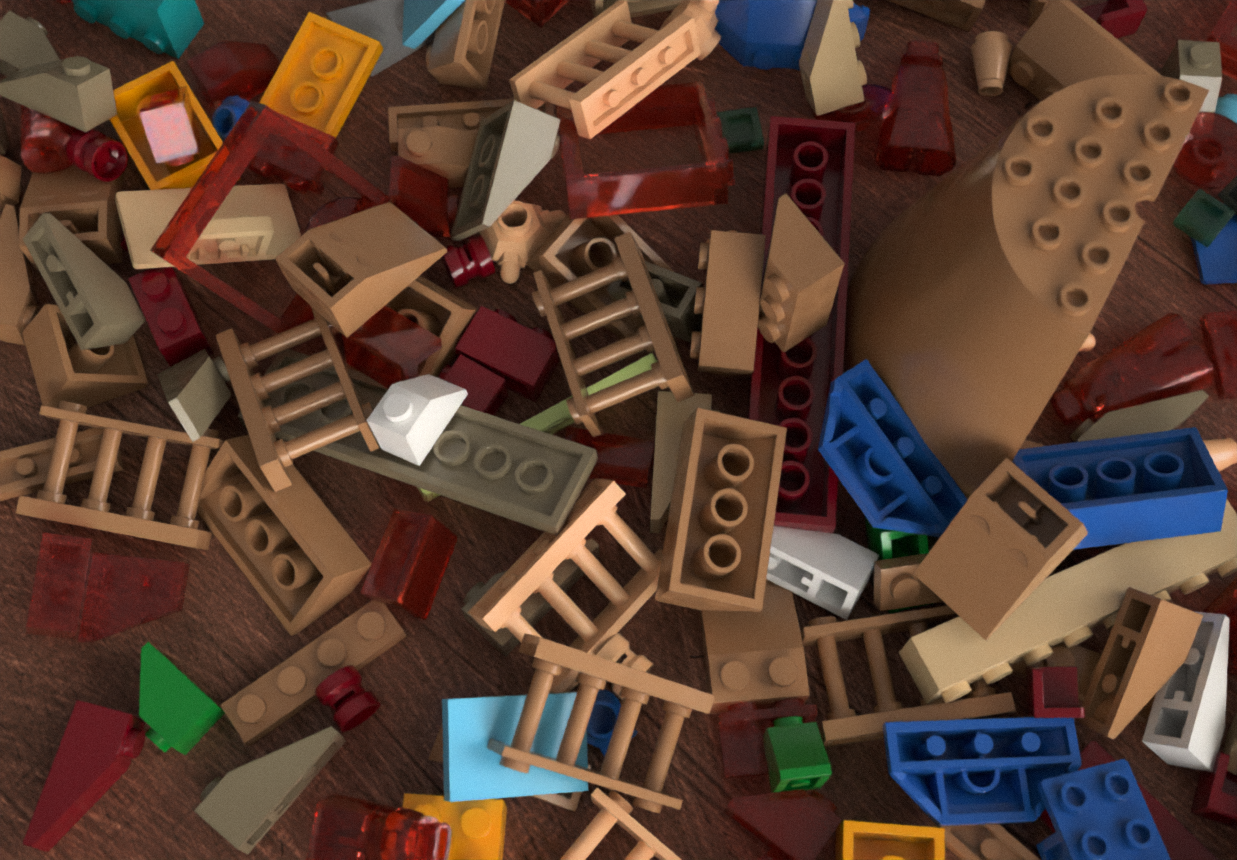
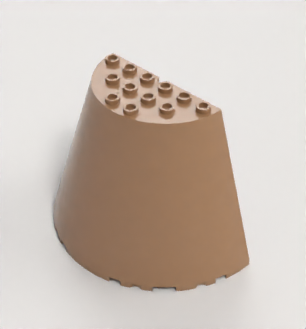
(1008, 261)

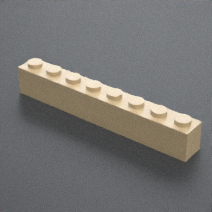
(1066, 609)

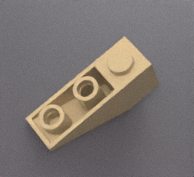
(829, 59)

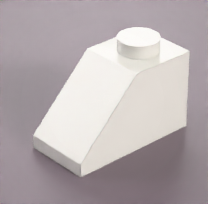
(414, 415)

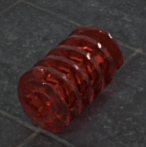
(44, 142)

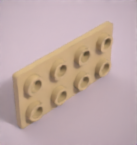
(248, 225)

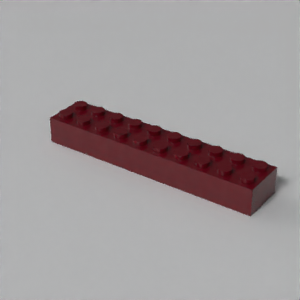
(791, 388)

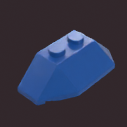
(772, 31)
(885, 458)
(980, 766)

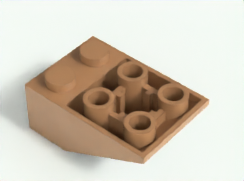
(81, 205)
(358, 263)
(999, 548)

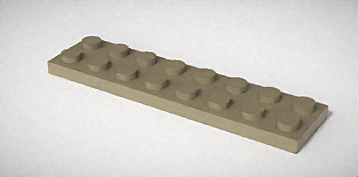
(473, 461)

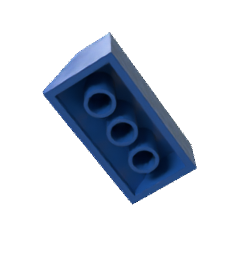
(1132, 485)

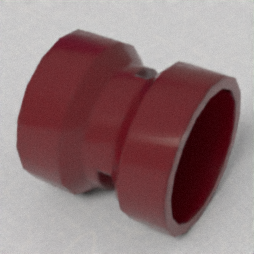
(97, 154)
(460, 268)
(347, 698)

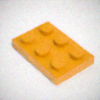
(322, 74)

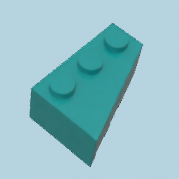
(158, 24)

